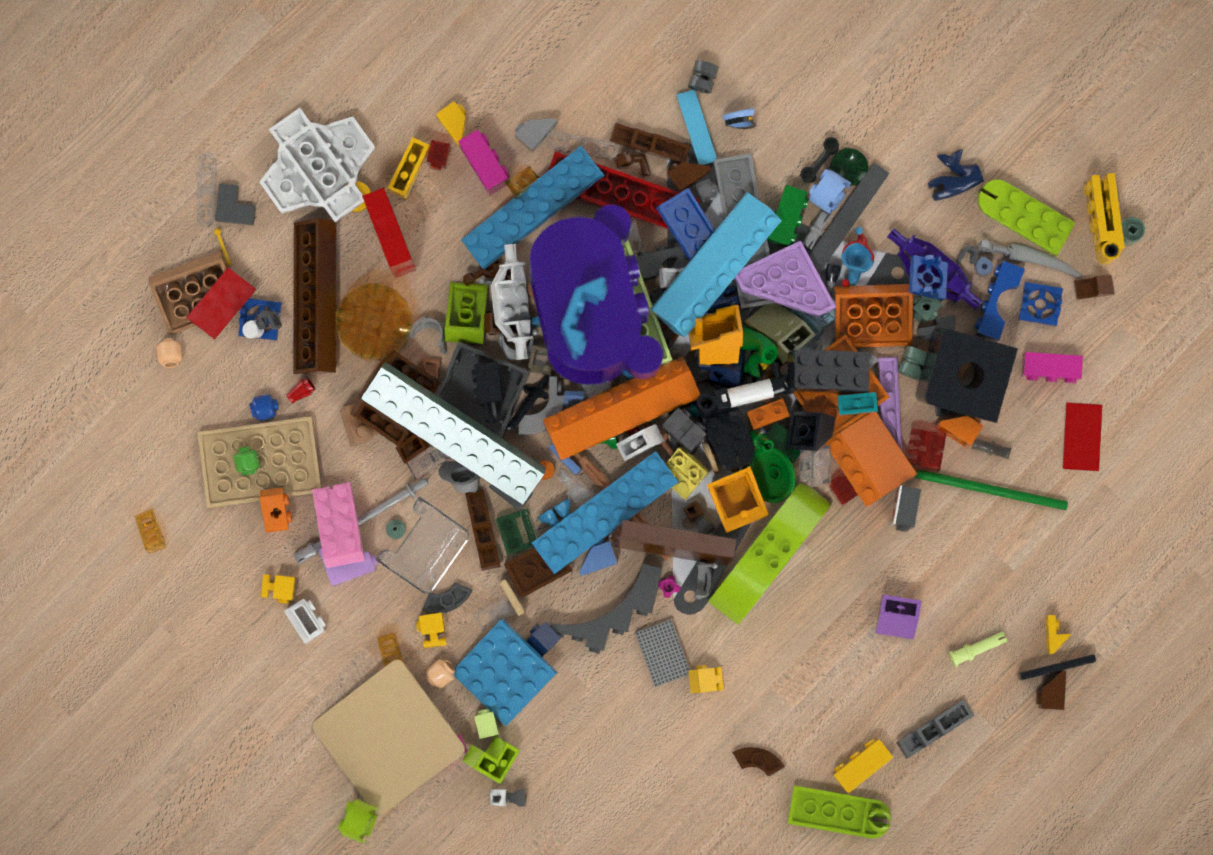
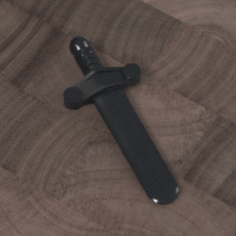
(534, 393)

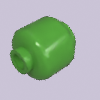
(246, 461)

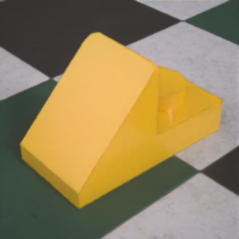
(1053, 640)

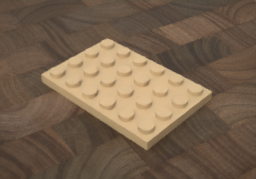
(285, 457)

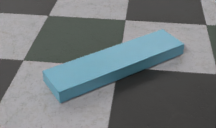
(696, 127)

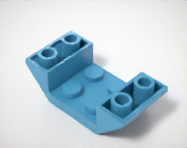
(589, 292)

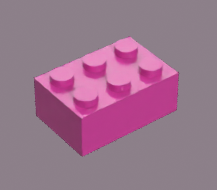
(484, 161)

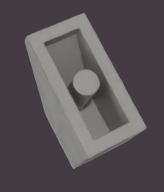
(534, 132)

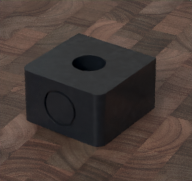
(939, 374)

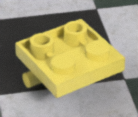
(687, 471)

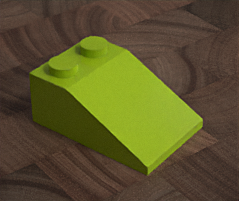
(466, 313)

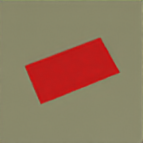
(221, 303)
(1082, 436)

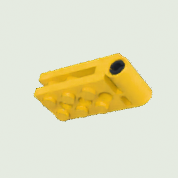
(1111, 242)

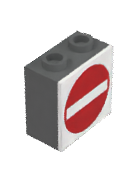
(905, 508)

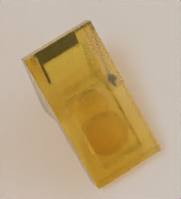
(521, 181)

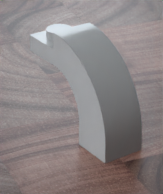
(534, 423)

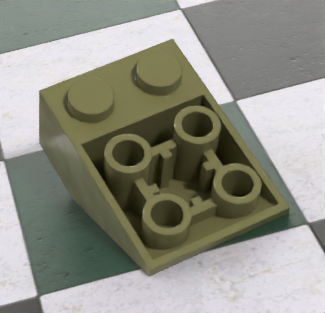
(782, 328)

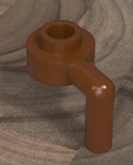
(625, 159)

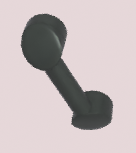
(831, 147)

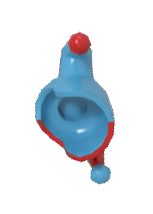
(857, 258)

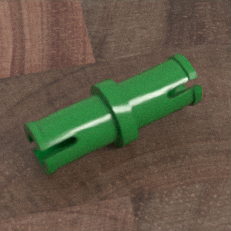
(761, 441)

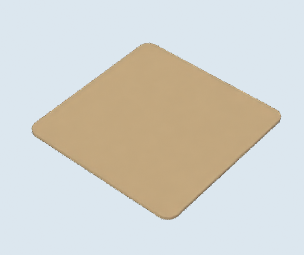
(388, 737)

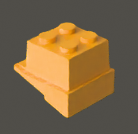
(718, 336)
(737, 499)

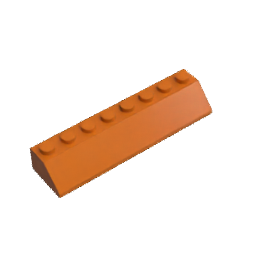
(621, 409)

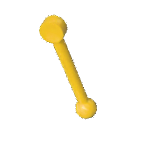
(217, 232)

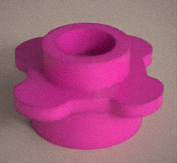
(668, 591)

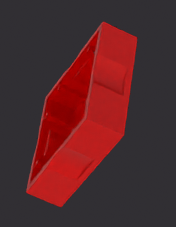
(389, 233)

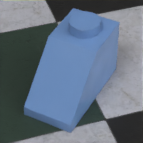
(598, 558)

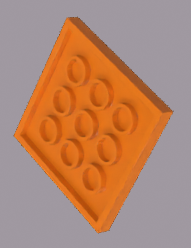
(828, 402)

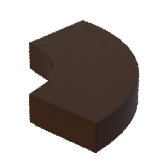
(758, 758)

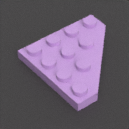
(787, 280)

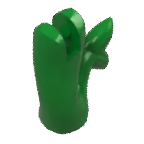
(765, 354)

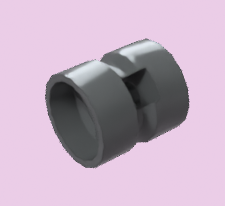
(704, 70)

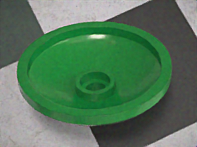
(773, 474)

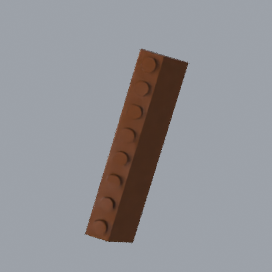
(314, 297)

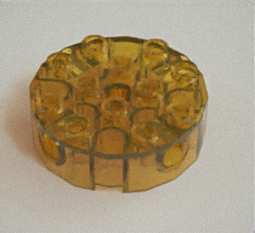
(363, 306)

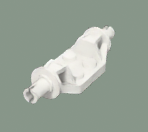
(511, 302)

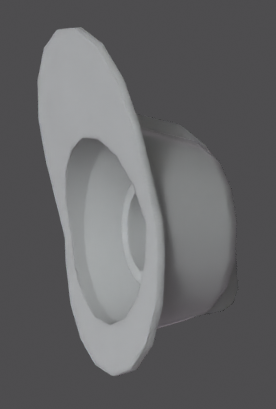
(460, 477)

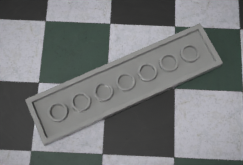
(735, 179)

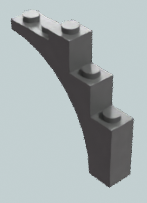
(639, 599)

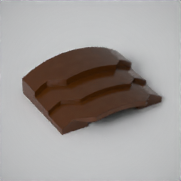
(376, 419)

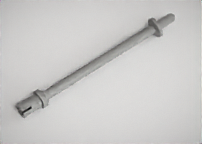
(313, 548)

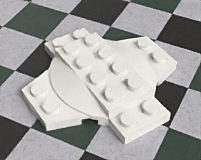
(317, 165)

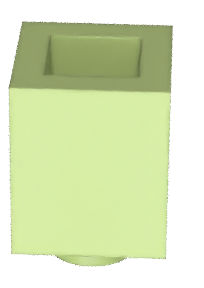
(486, 724)

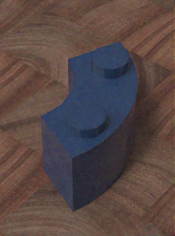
(543, 638)

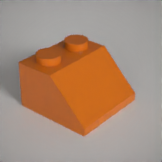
(961, 429)

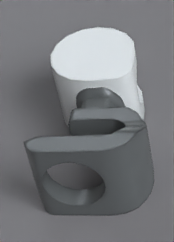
(255, 328)
(501, 797)

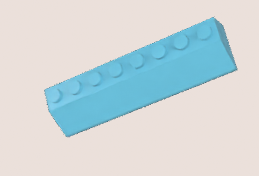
(715, 264)

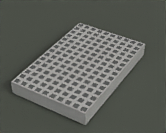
(663, 653)

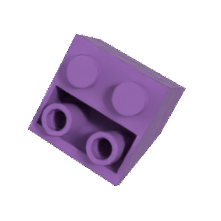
(898, 616)

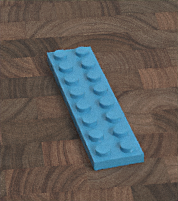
(533, 207)
(604, 512)

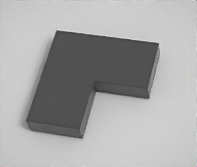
(229, 211)

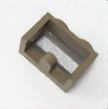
(540, 363)

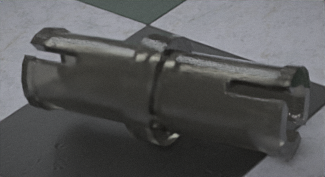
(991, 448)

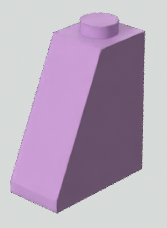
(344, 573)

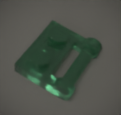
(510, 532)

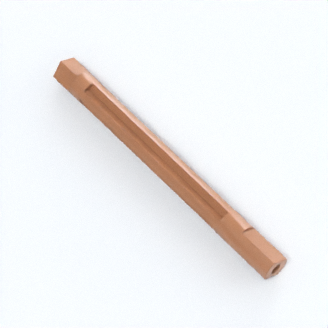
(601, 481)

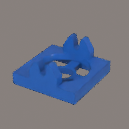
(914, 286)
(275, 306)
(1024, 314)

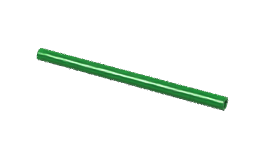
(991, 489)

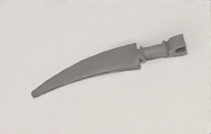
(1027, 254)

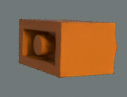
(767, 414)
(273, 519)

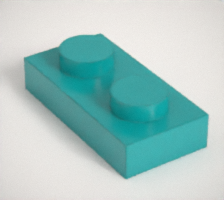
(857, 403)

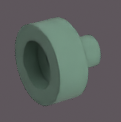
(399, 533)

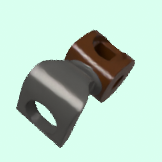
(695, 514)

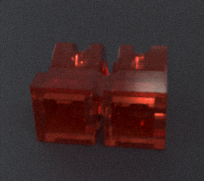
(933, 442)

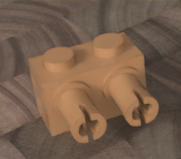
(356, 431)

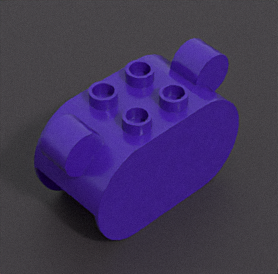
(577, 254)

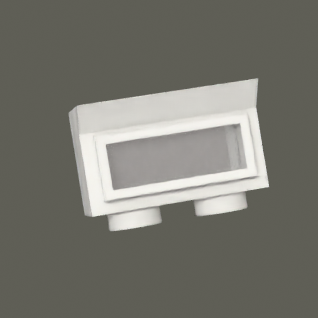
(305, 620)

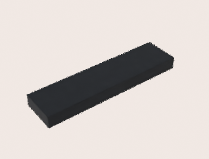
(1056, 667)

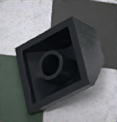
(809, 430)

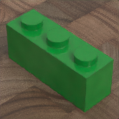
(789, 212)

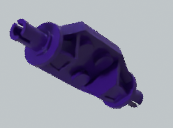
(955, 276)

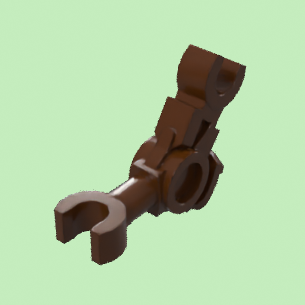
(491, 271)

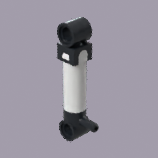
(727, 398)

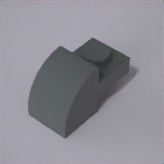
(946, 322)

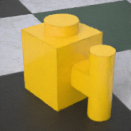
(282, 589)
(431, 625)
(705, 679)

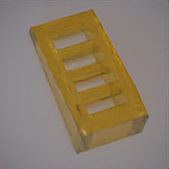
(154, 547)
(381, 639)

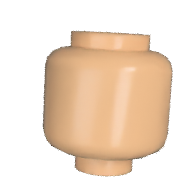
(169, 353)
(440, 673)

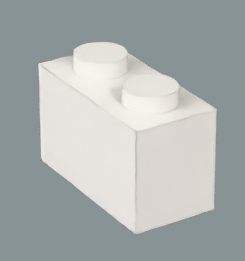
(640, 442)

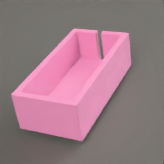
(338, 525)

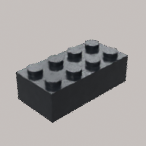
(828, 371)

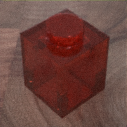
(438, 155)
(842, 490)

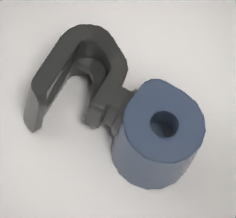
(982, 265)

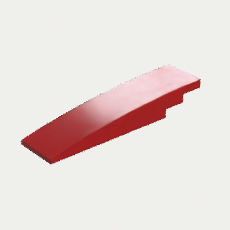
(631, 193)

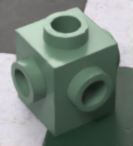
(932, 306)

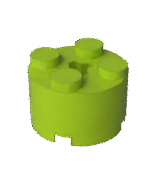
(358, 820)

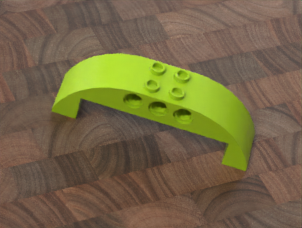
(770, 553)

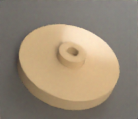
(710, 457)

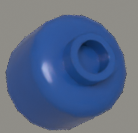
(263, 407)

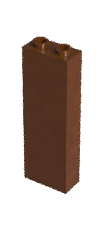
(673, 542)

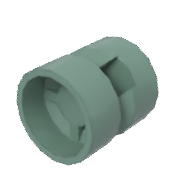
(1133, 230)
(913, 363)

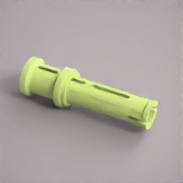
(968, 652)

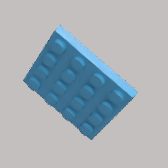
(504, 672)

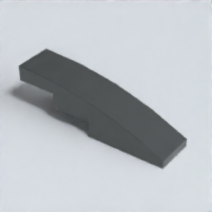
(934, 729)

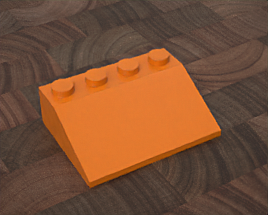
(874, 315)
(870, 458)

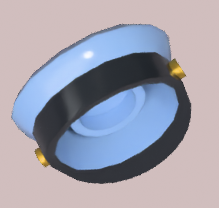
(740, 119)

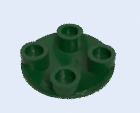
(850, 165)

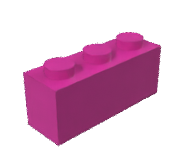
(1052, 367)

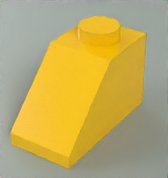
(453, 121)

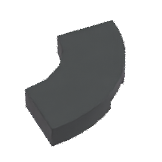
(447, 601)

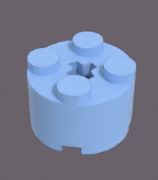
(829, 191)

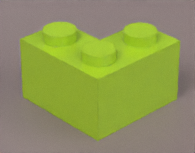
(494, 761)

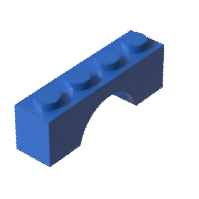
(991, 324)

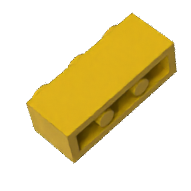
(409, 168)
(862, 765)

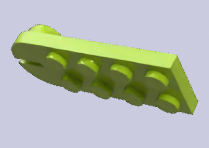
(1025, 215)
(838, 812)

